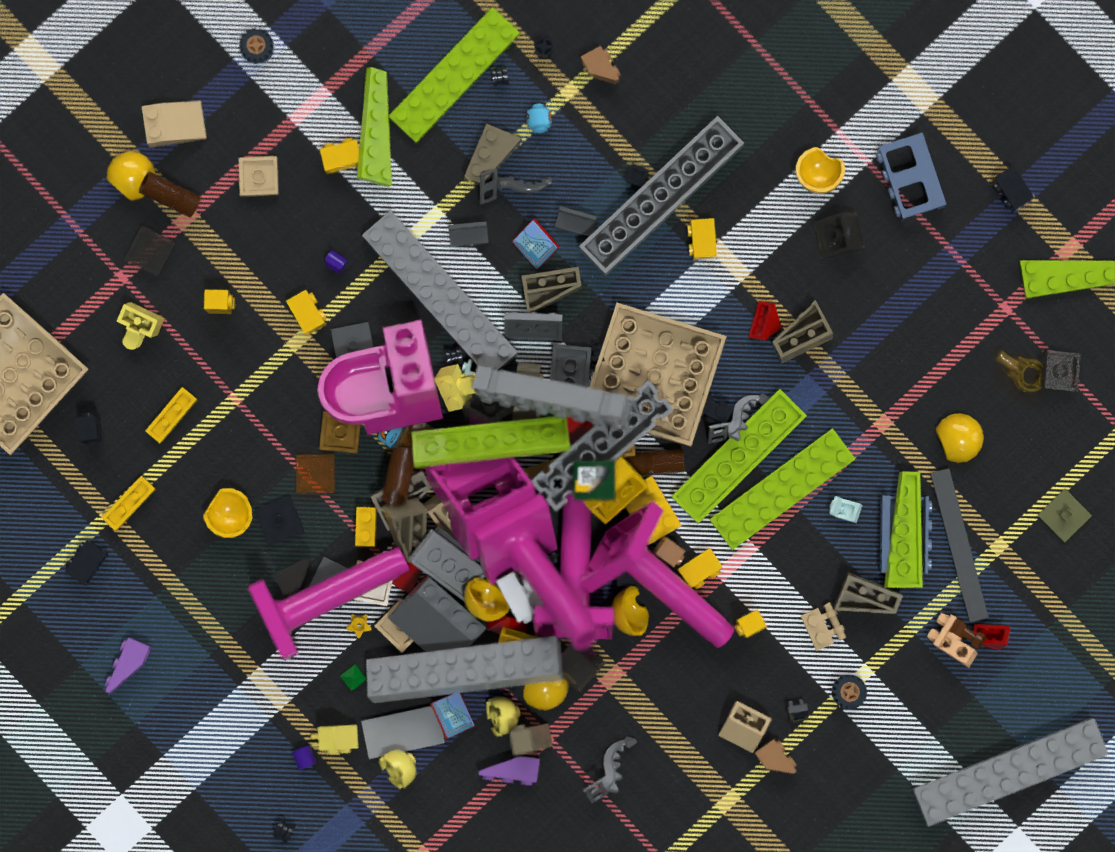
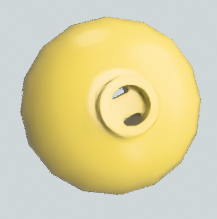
(503, 715)
(399, 767)

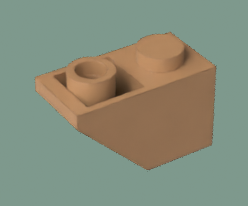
(599, 67)
(669, 552)
(773, 758)

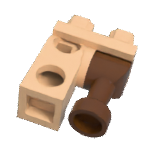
(950, 639)

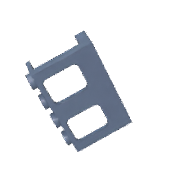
(922, 172)
(887, 507)

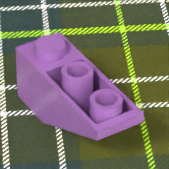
(131, 660)
(515, 769)

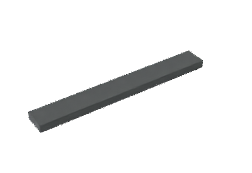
(959, 545)

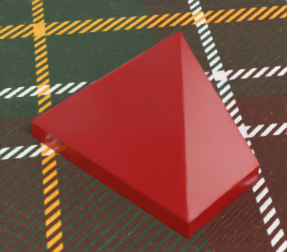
(765, 321)
(508, 622)
(996, 635)

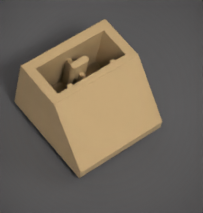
(744, 726)

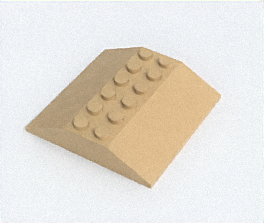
(670, 355)
(33, 374)

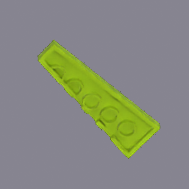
(374, 150)
(905, 548)

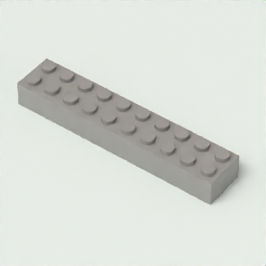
(661, 196)
(439, 293)
(464, 669)
(1009, 771)

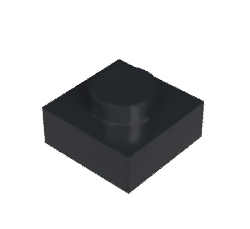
(637, 175)

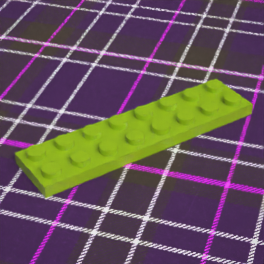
(454, 75)
(490, 441)
(738, 458)
(782, 489)

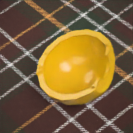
(128, 172)
(819, 172)
(960, 437)
(228, 513)
(485, 600)
(628, 614)
(546, 695)

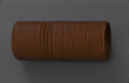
(165, 193)
(660, 461)
(398, 477)

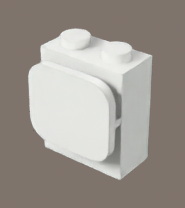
(519, 597)

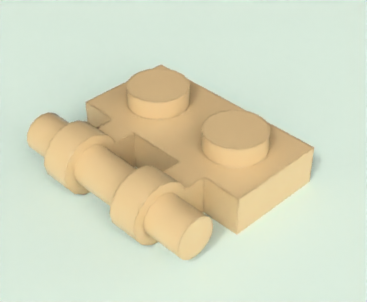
(817, 628)

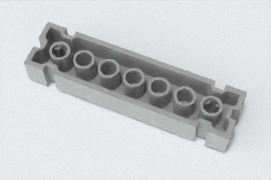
(552, 397)
(602, 445)

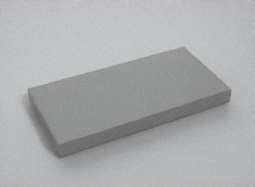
(445, 563)
(402, 732)

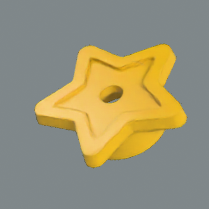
(358, 630)

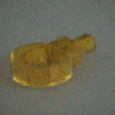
(1017, 374)

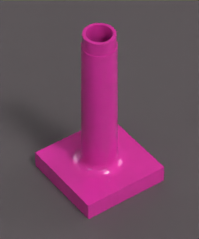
(521, 542)
(625, 550)
(573, 564)
(324, 596)

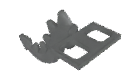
(509, 183)
(737, 417)
(608, 783)

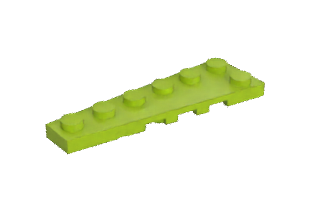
(1056, 277)

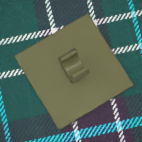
(1064, 515)

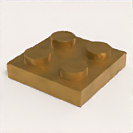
(338, 435)

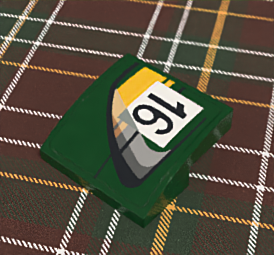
(595, 480)

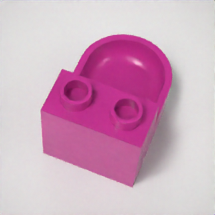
(357, 386)
(460, 480)

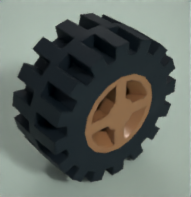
(255, 39)
(853, 688)

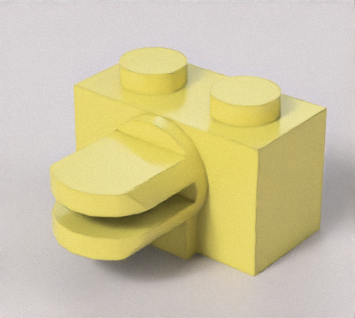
(138, 323)
(454, 386)
(336, 739)

